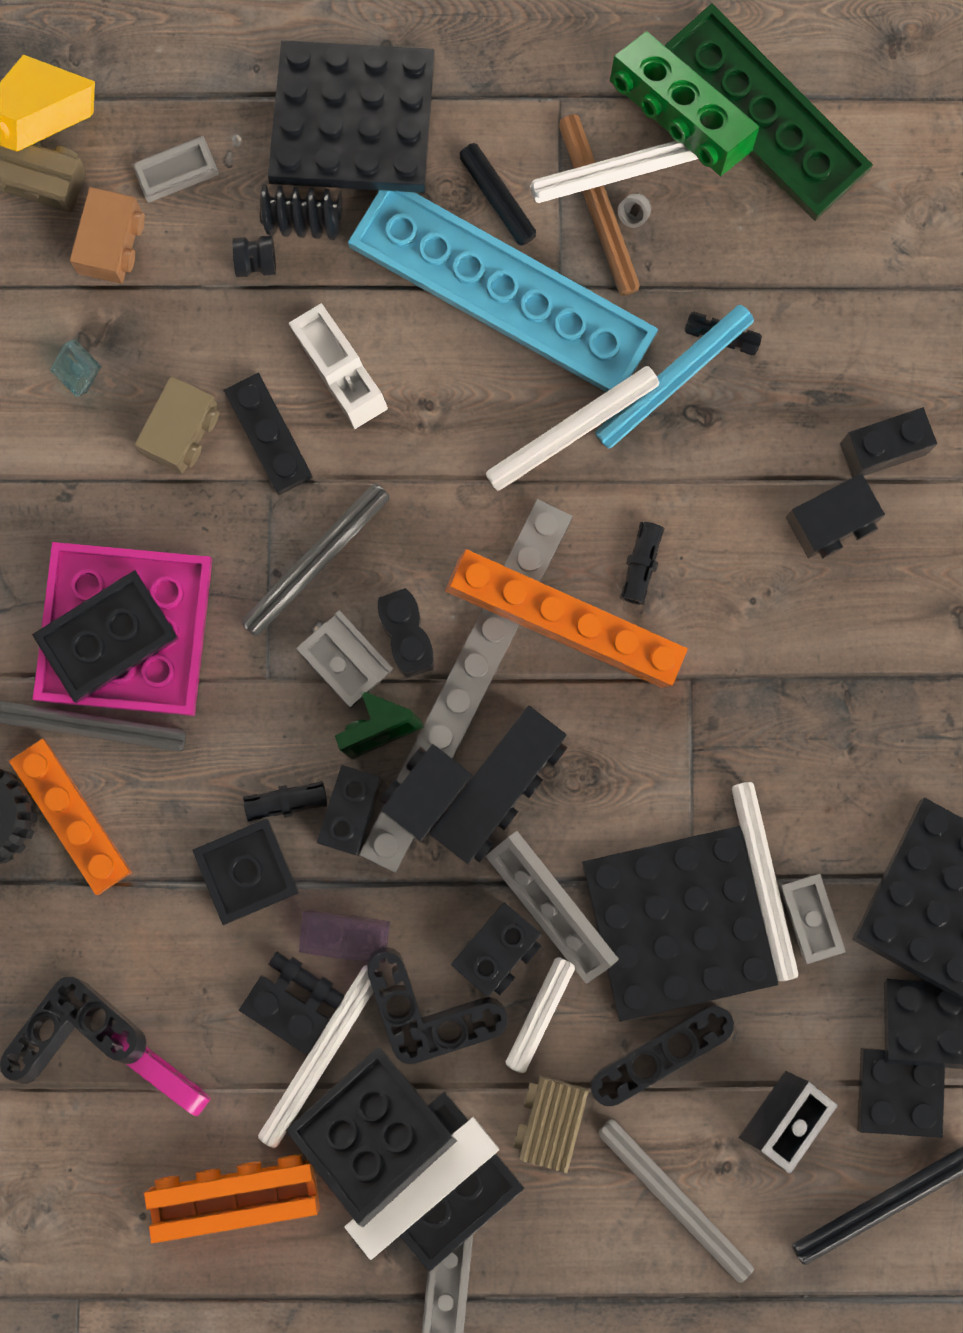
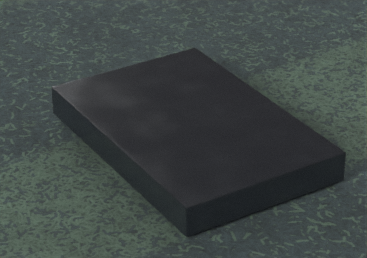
(105, 636)

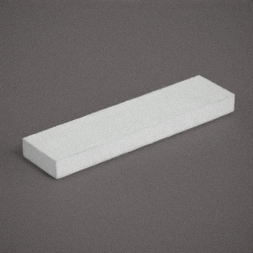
(435, 1183)

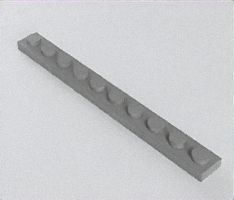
(472, 672)

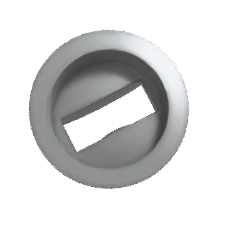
(627, 206)

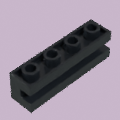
(498, 785)

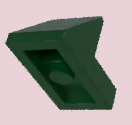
(386, 725)

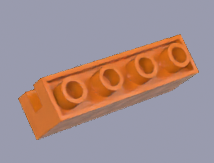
(233, 1199)

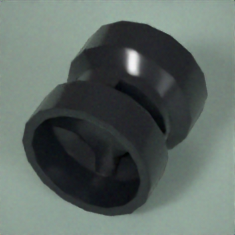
(263, 256)

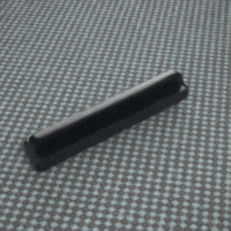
(497, 194)

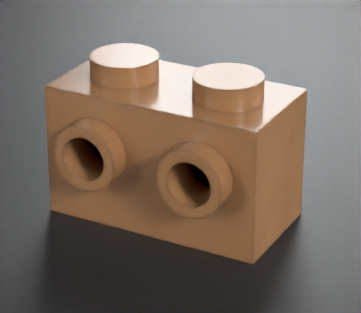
(107, 235)

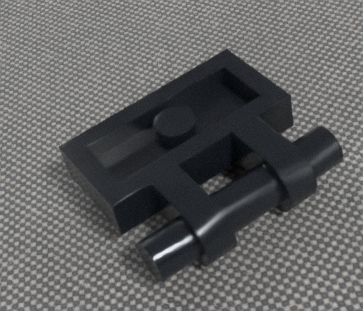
(283, 1012)

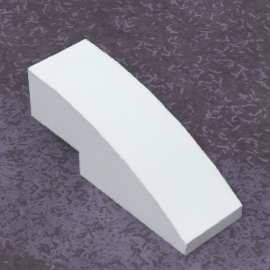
(338, 366)

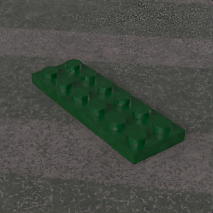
(793, 137)

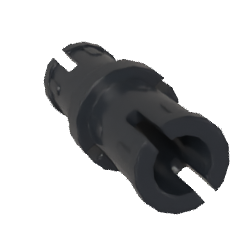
(642, 563)
(285, 801)

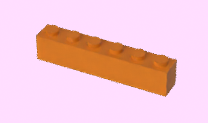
(566, 619)

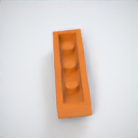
(70, 816)

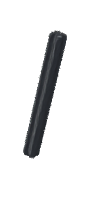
(879, 1208)

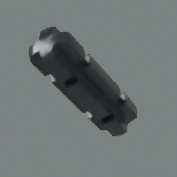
(746, 341)

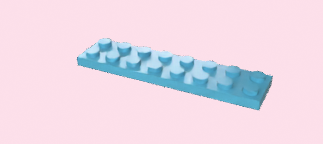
(503, 288)

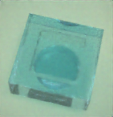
(75, 368)

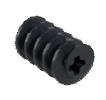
(300, 213)

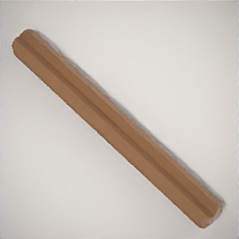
(600, 209)

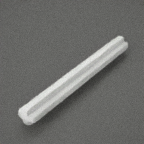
(610, 171)
(572, 428)
(765, 880)
(317, 1060)

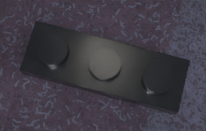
(268, 433)

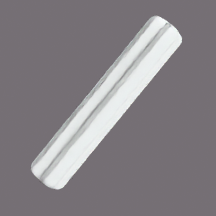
(540, 1015)

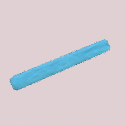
(676, 375)

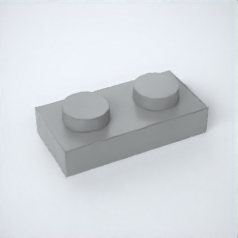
(812, 919)

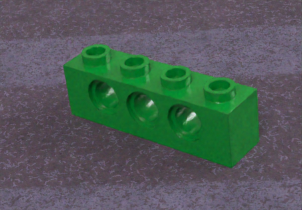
(683, 103)

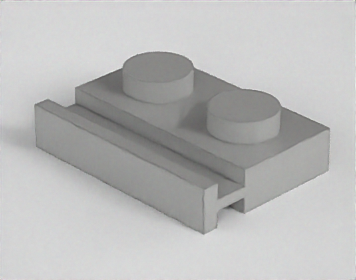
(344, 659)

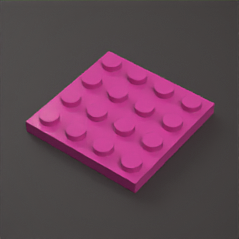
(181, 589)

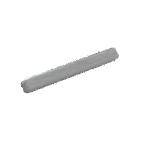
(675, 1201)

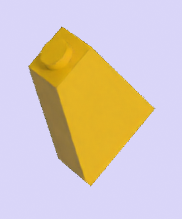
(41, 102)

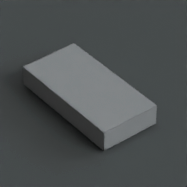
(175, 169)

